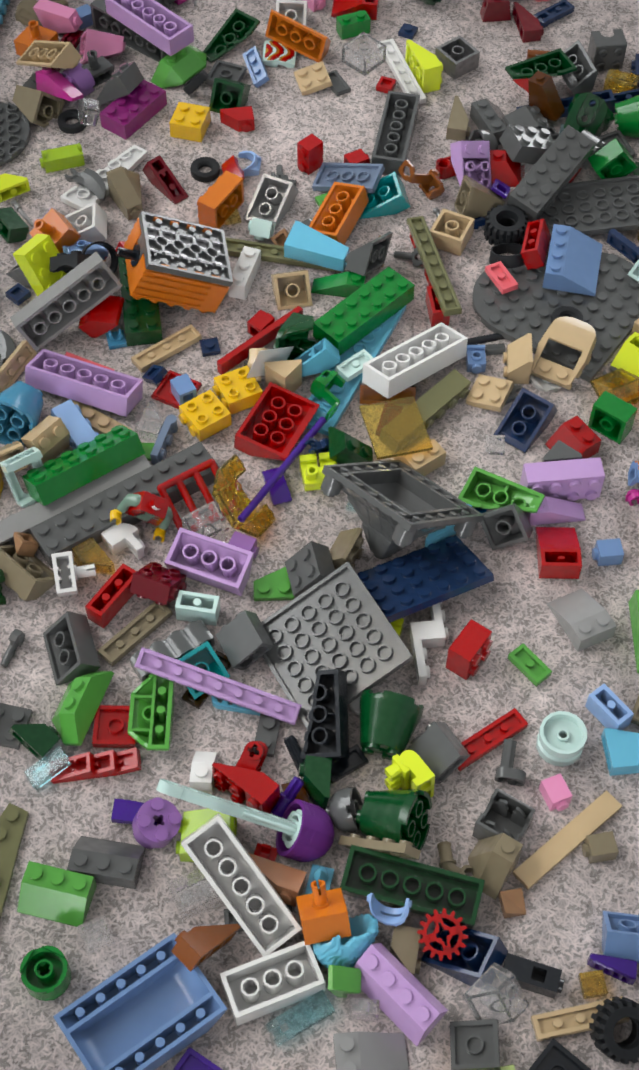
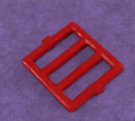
(178, 481)

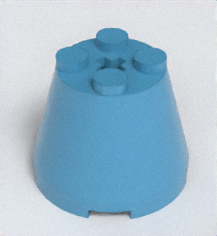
(19, 411)

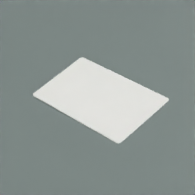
(270, 355)

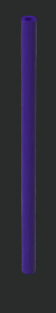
(280, 471)

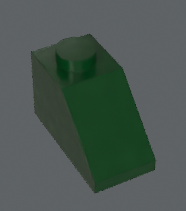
(35, 737)
(317, 778)

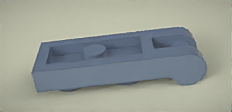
(164, 439)

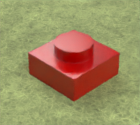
(385, 84)

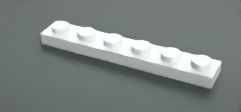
(401, 70)

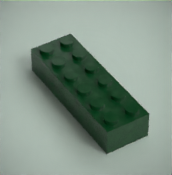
(140, 316)
(397, 878)

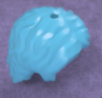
(349, 949)

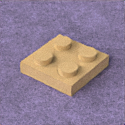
(312, 78)
(489, 393)

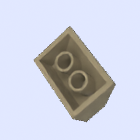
(25, 574)

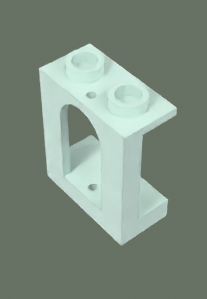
(31, 455)

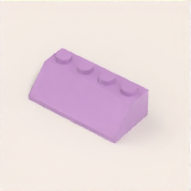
(210, 561)
(399, 992)

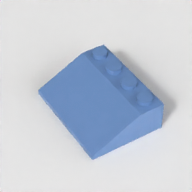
(572, 261)

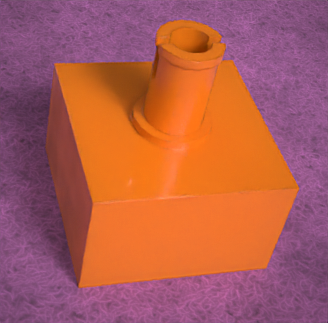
(32, 33)
(58, 228)
(323, 914)

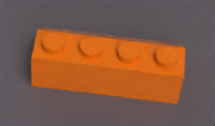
(297, 36)
(340, 211)

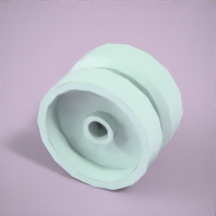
(561, 738)

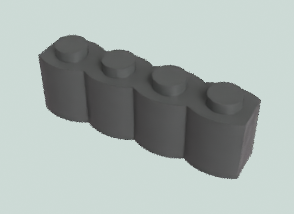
(177, 644)

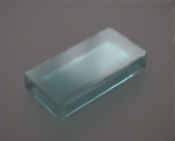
(47, 767)

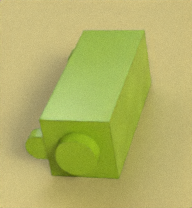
(62, 158)

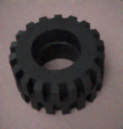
(505, 225)
(604, 1025)

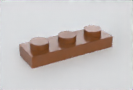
(369, 395)

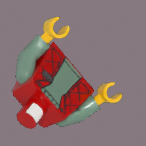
(146, 508)

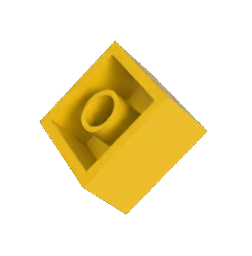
(190, 122)

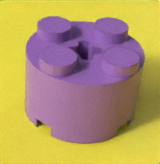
(80, 78)
(165, 815)

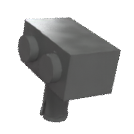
(99, 68)

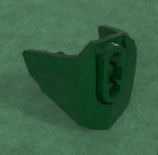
(598, 116)
(295, 333)

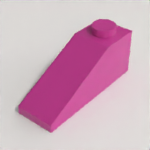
(56, 84)

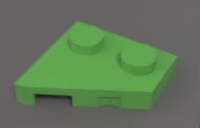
(273, 587)

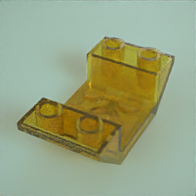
(233, 500)

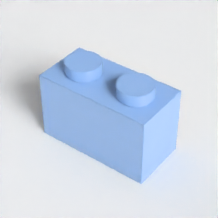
(609, 708)

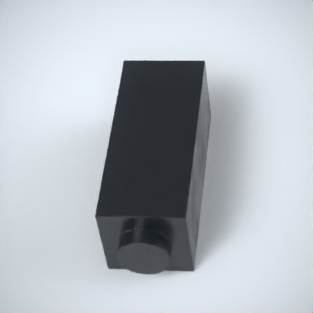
(535, 976)

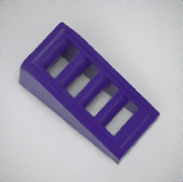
(619, 968)

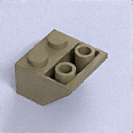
(347, 547)

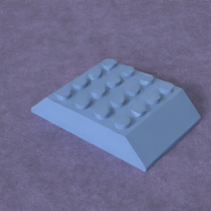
(141, 1013)

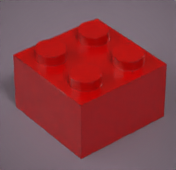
(469, 649)

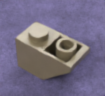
(406, 947)

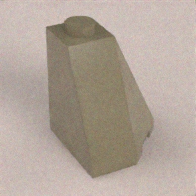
(37, 105)
(125, 191)
(494, 861)

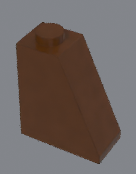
(545, 96)

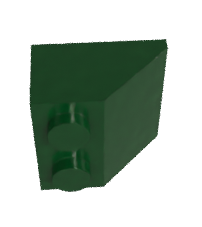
(228, 94)
(347, 449)

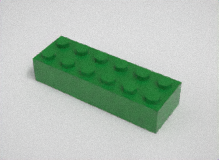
(364, 310)
(83, 464)

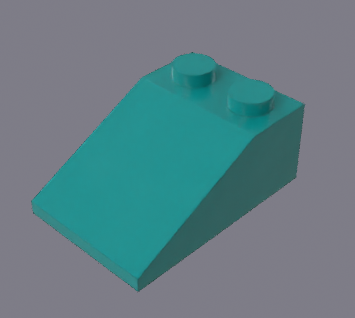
(388, 198)

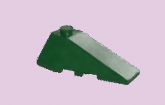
(233, 32)
(551, 63)

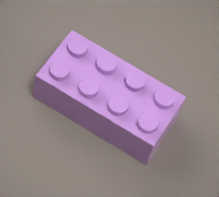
(565, 478)

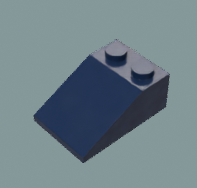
(526, 420)
(474, 959)

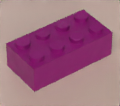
(132, 111)

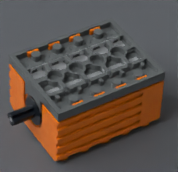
(177, 263)

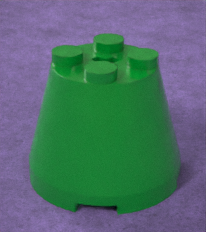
(628, 117)

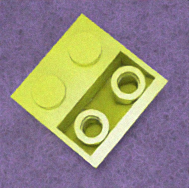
(628, 355)

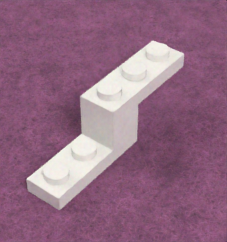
(427, 635)

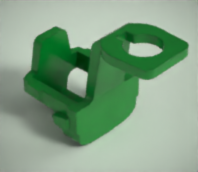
(321, 386)

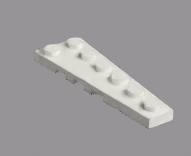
(80, 196)

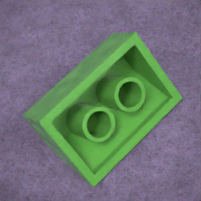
(56, 894)

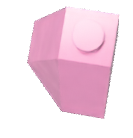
(57, 16)
(103, 43)

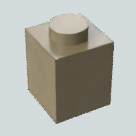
(600, 847)

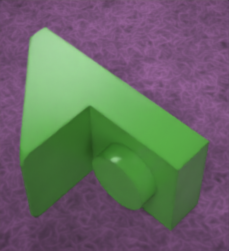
(344, 980)

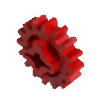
(430, 938)

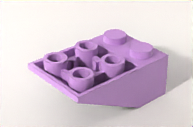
(473, 160)

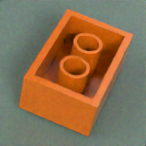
(222, 196)

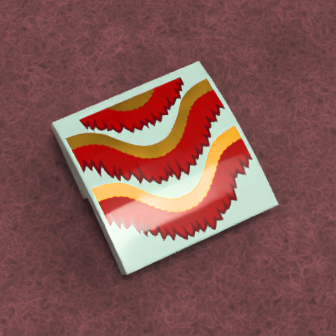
(276, 53)

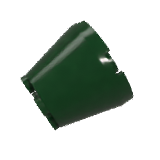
(387, 722)
(396, 815)

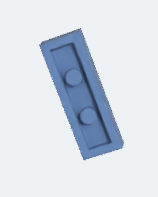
(256, 67)

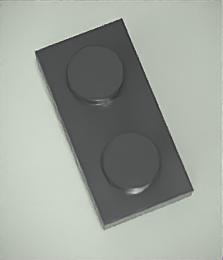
(268, 733)

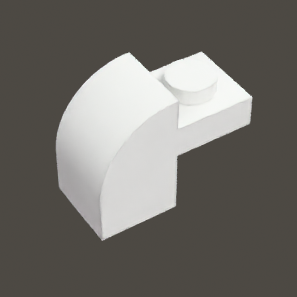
(121, 537)

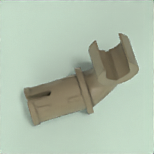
(447, 861)

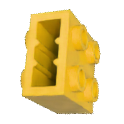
(236, 390)
(204, 415)

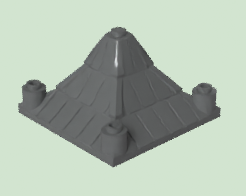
(397, 503)

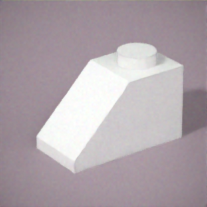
(201, 771)

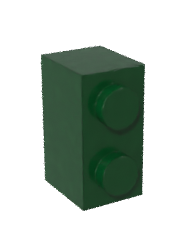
(12, 226)

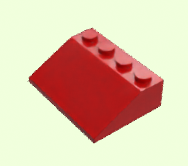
(275, 423)

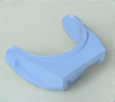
(254, 168)
(386, 914)

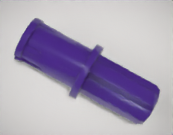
(287, 796)

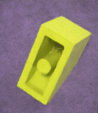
(12, 186)

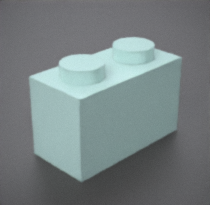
(197, 606)

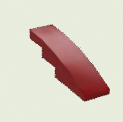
(100, 765)

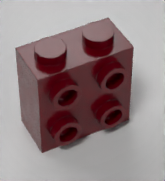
(158, 583)

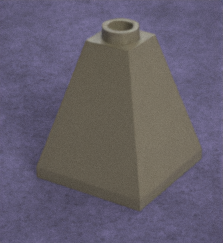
(475, 199)

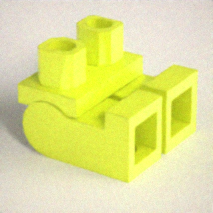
(310, 472)
(409, 772)

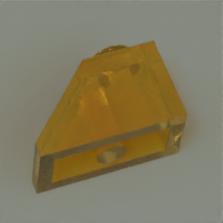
(90, 553)

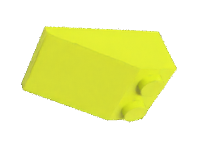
(424, 66)

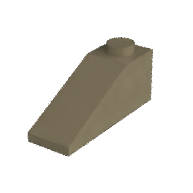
(458, 122)

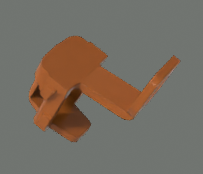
(424, 180)

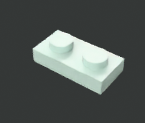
(353, 366)

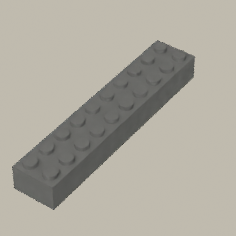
(93, 514)

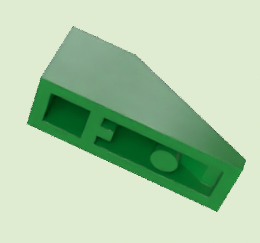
(338, 284)

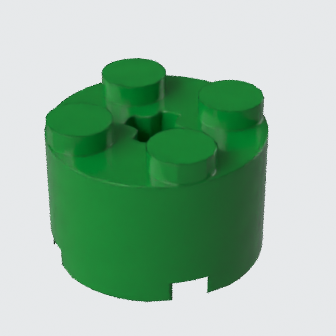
(42, 961)

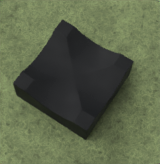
(67, 262)

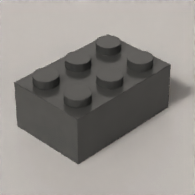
(525, 143)

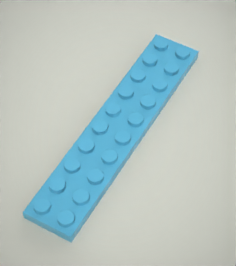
(373, 344)

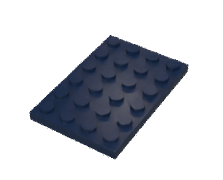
(425, 578)

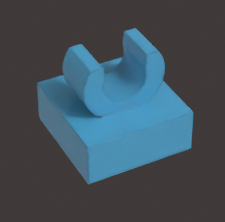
(116, 339)

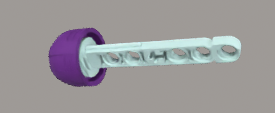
(302, 832)

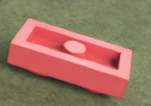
(501, 277)

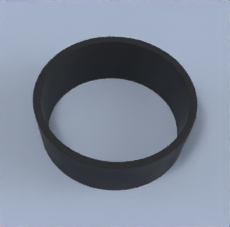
(114, 260)
(511, 261)

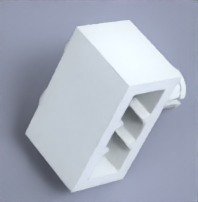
(67, 573)

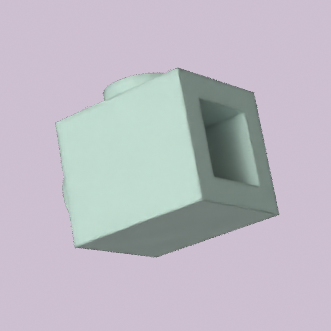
(261, 228)

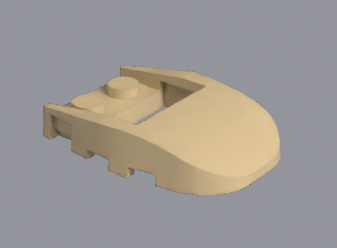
(570, 333)

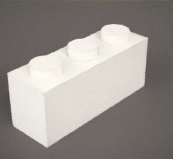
(245, 272)

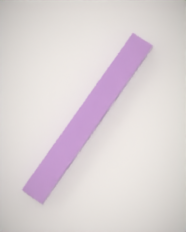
(218, 686)

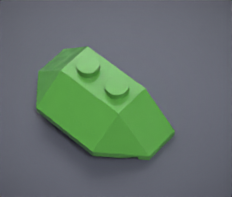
(179, 68)
(80, 706)
(152, 713)

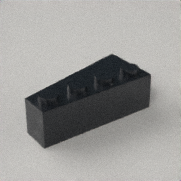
(328, 718)

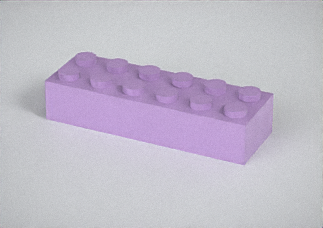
(153, 23)
(84, 382)

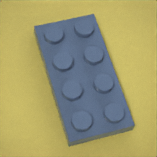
(350, 173)

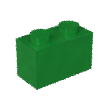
(353, 24)

